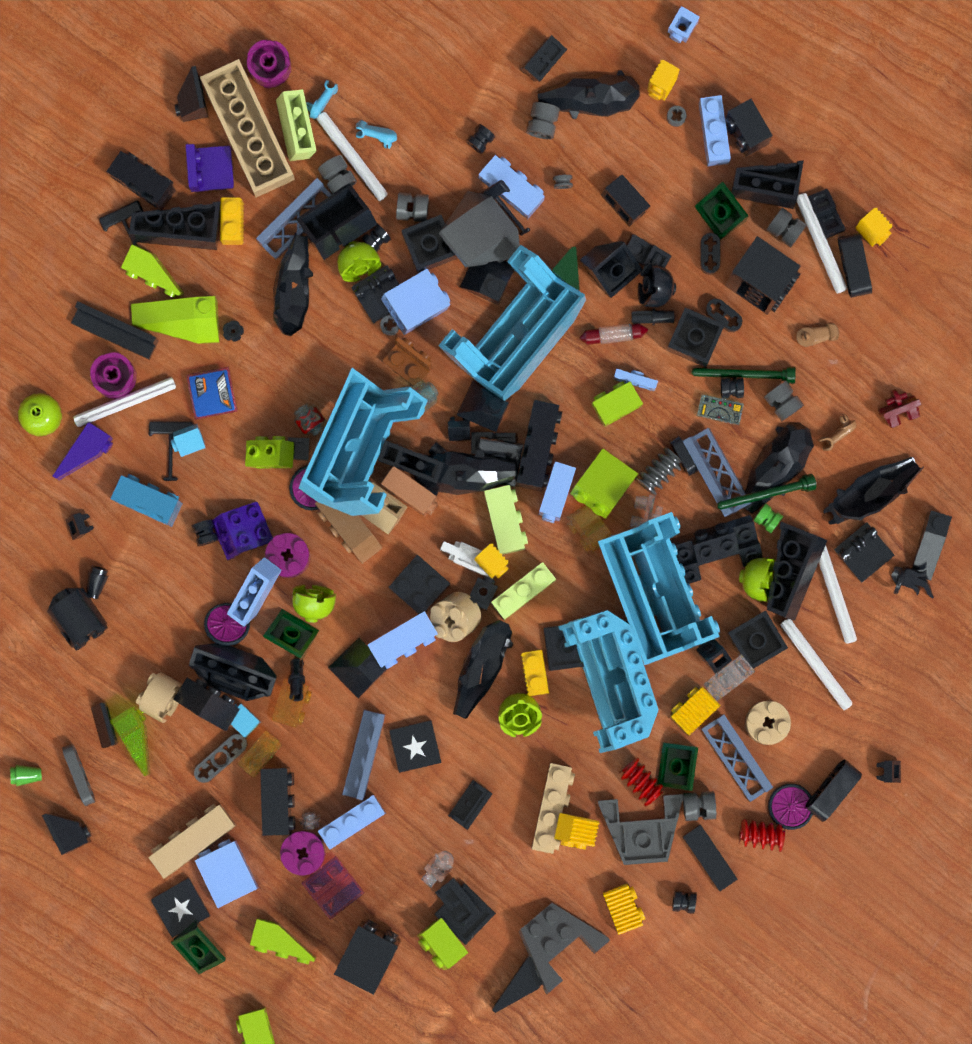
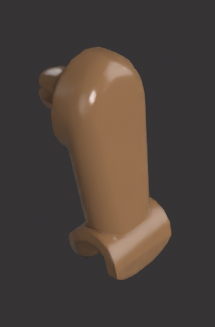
(814, 335)
(842, 431)

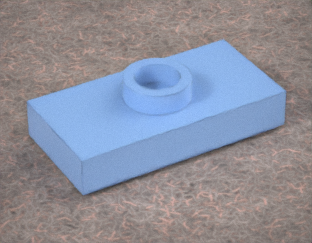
(636, 379)

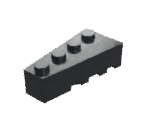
(180, 227)
(537, 446)
(793, 569)

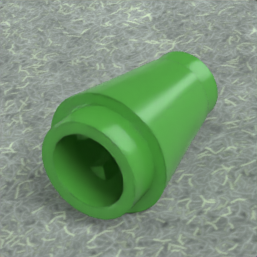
(24, 775)

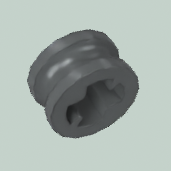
(669, 116)
(562, 181)
(394, 330)

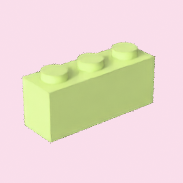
(296, 125)
(505, 519)
(523, 591)

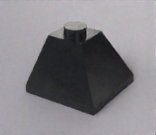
(191, 98)
(611, 266)
(488, 280)
(483, 407)
(357, 668)
(67, 832)

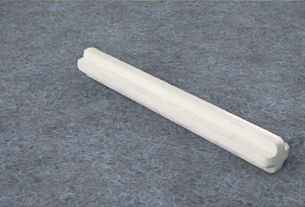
(352, 156)
(821, 243)
(124, 402)
(837, 597)
(816, 664)

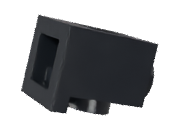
(483, 601)
(710, 651)

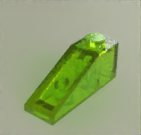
(133, 732)

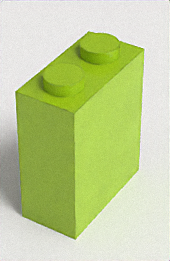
(603, 483)

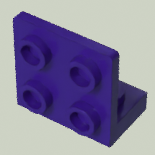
(209, 168)
(242, 530)

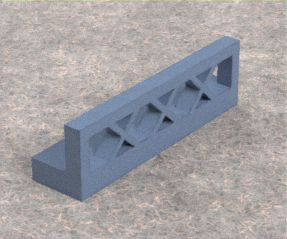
(287, 217)
(707, 471)
(743, 752)
(363, 755)

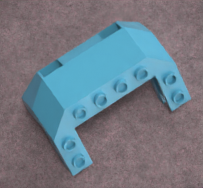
(522, 332)
(353, 443)
(657, 591)
(614, 678)

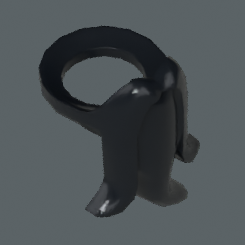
(910, 578)

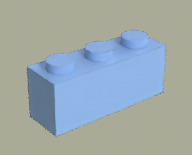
(714, 130)
(522, 194)
(254, 591)
(403, 640)
(351, 822)

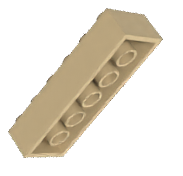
(247, 128)

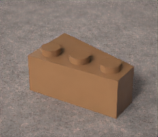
(352, 530)

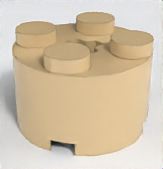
(455, 617)
(158, 697)
(779, 727)

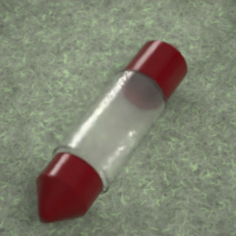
(613, 334)

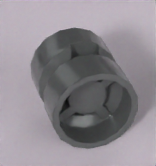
(543, 118)
(335, 172)
(420, 206)
(786, 227)
(783, 401)
(699, 806)

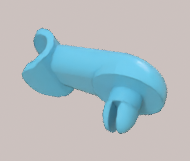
(319, 105)
(384, 135)

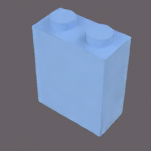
(416, 301)
(556, 492)
(226, 873)

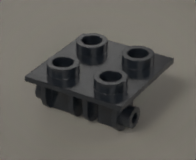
(371, 290)
(864, 552)

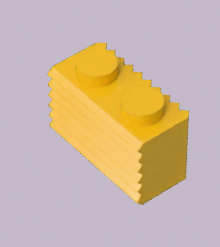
(662, 80)
(231, 221)
(874, 227)
(492, 562)
(535, 673)
(694, 710)
(576, 831)
(623, 908)

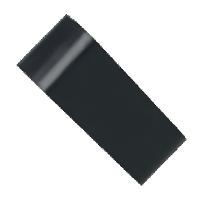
(854, 265)
(833, 790)

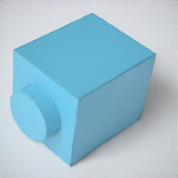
(188, 440)
(245, 721)

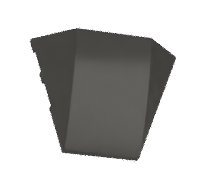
(480, 231)

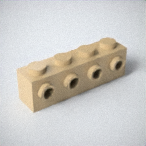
(552, 804)
(192, 841)

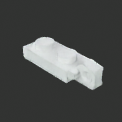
(464, 556)

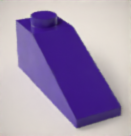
(87, 448)

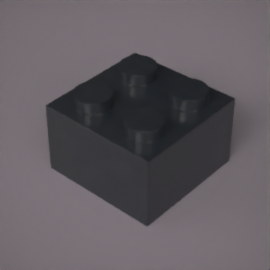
(748, 128)
(426, 245)
(695, 337)
(419, 585)
(757, 640)
(207, 703)

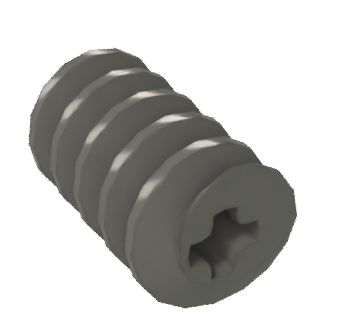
(659, 471)

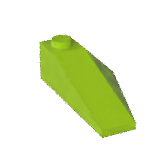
(182, 318)

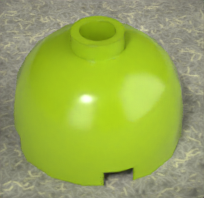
(356, 260)
(48, 418)
(758, 578)
(314, 602)
(519, 715)

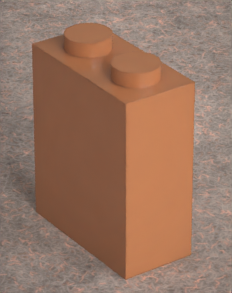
(410, 492)

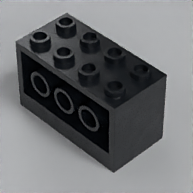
(763, 276)
(368, 956)

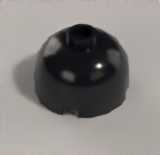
(657, 286)

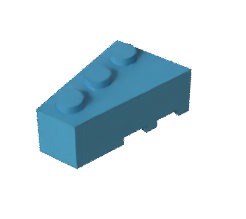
(147, 499)

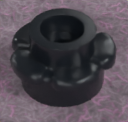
(239, 330)

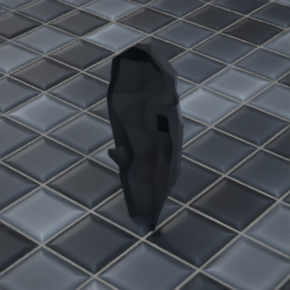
(593, 94)
(290, 303)
(779, 461)
(468, 473)
(875, 489)
(485, 652)

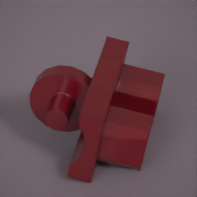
(899, 404)

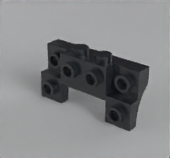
(717, 543)

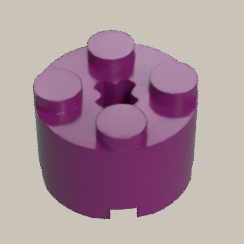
(272, 52)
(109, 364)
(298, 548)
(290, 855)

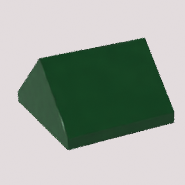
(721, 211)
(568, 269)
(291, 634)
(677, 766)
(198, 948)

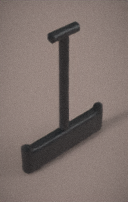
(498, 189)
(120, 215)
(168, 427)

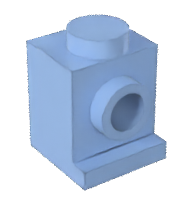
(685, 18)

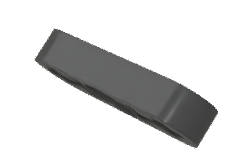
(229, 742)
(78, 774)

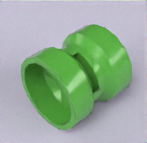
(768, 518)

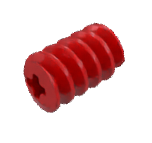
(641, 781)
(762, 835)

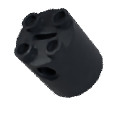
(76, 617)

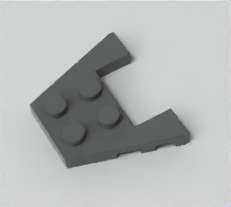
(644, 839)
(550, 934)

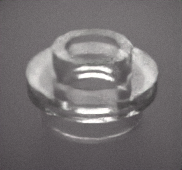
(310, 820)

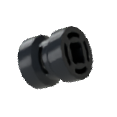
(480, 138)
(376, 237)
(733, 387)
(204, 532)
(684, 901)

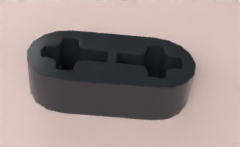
(715, 253)
(727, 311)
(683, 454)

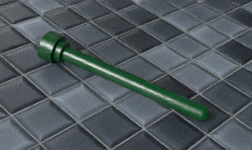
(787, 374)
(805, 483)

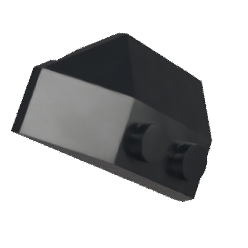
(233, 671)

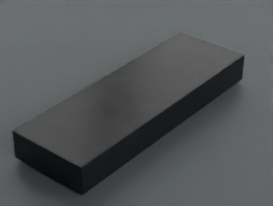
(710, 858)

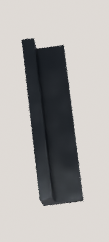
(114, 331)

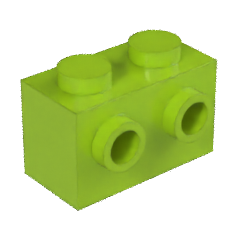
(617, 403)
(269, 453)
(441, 944)

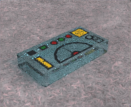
(720, 409)

